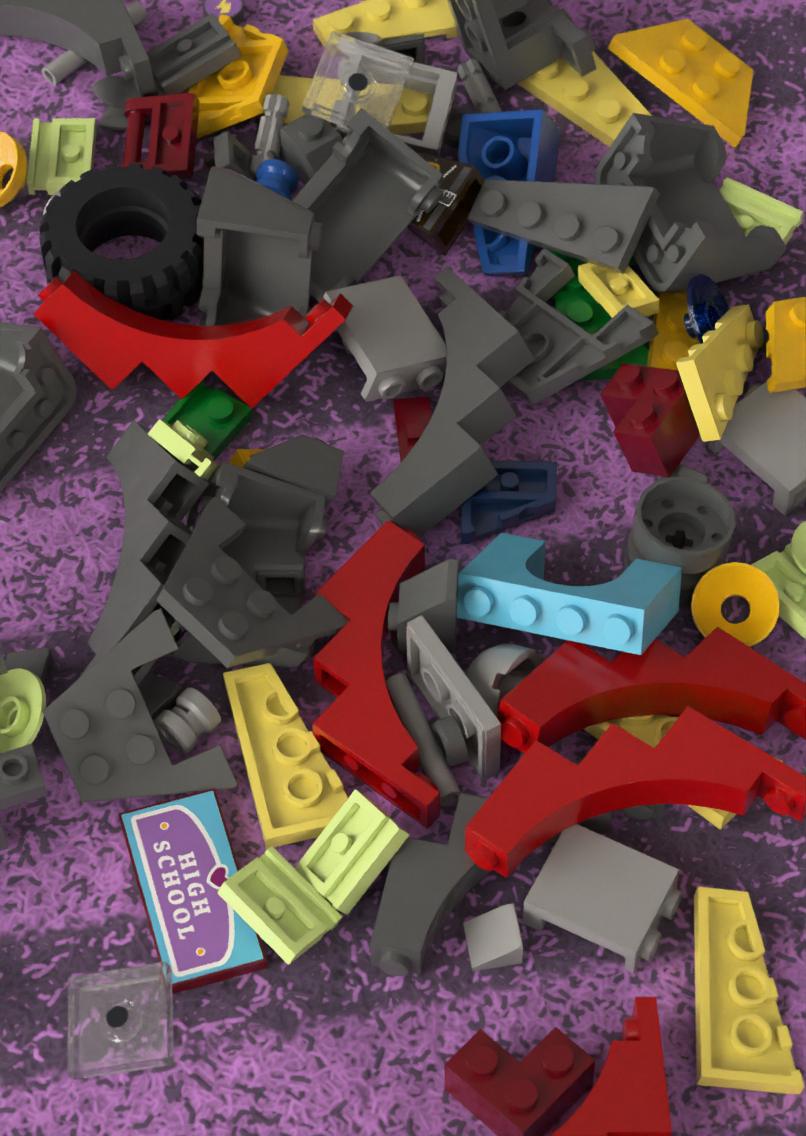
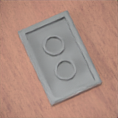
(452, 694)

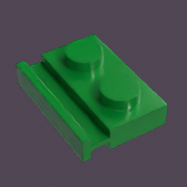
(212, 415)

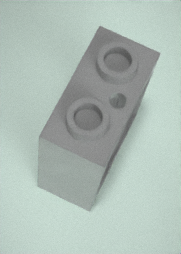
(435, 82)

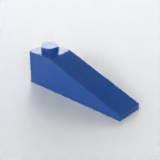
(512, 149)

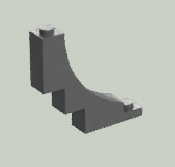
(91, 28)
(448, 458)
(156, 500)
(432, 878)

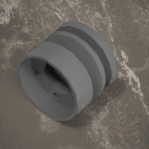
(682, 526)

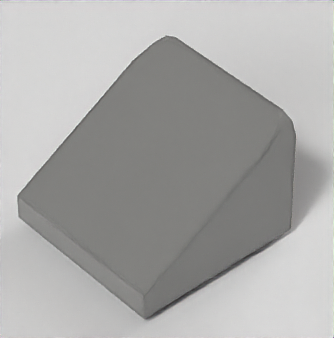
(494, 939)

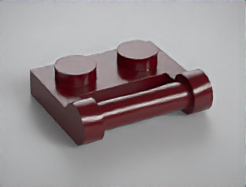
(171, 132)

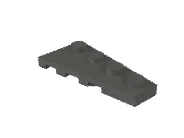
(569, 218)

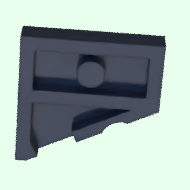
(513, 497)

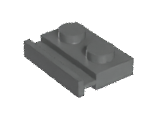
(192, 55)

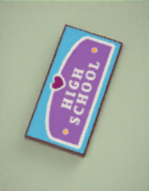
(179, 864)

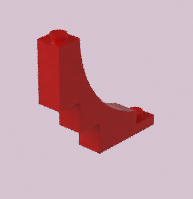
(244, 355)
(716, 679)
(361, 725)
(689, 766)
(632, 1085)

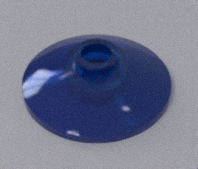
(704, 306)

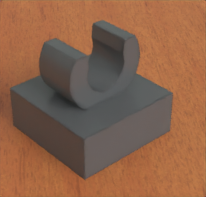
(229, 154)

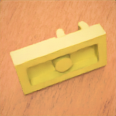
(617, 289)

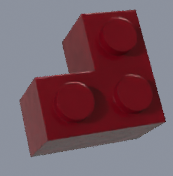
(650, 417)
(517, 1095)

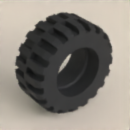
(128, 204)

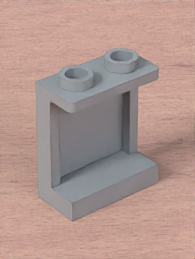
(391, 338)
(771, 441)
(604, 894)

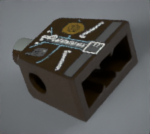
(449, 217)

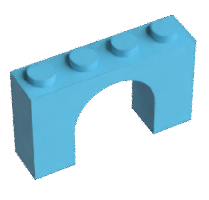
(509, 591)

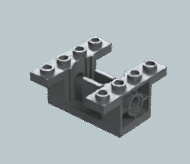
(520, 37)

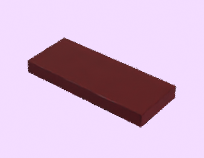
(411, 420)

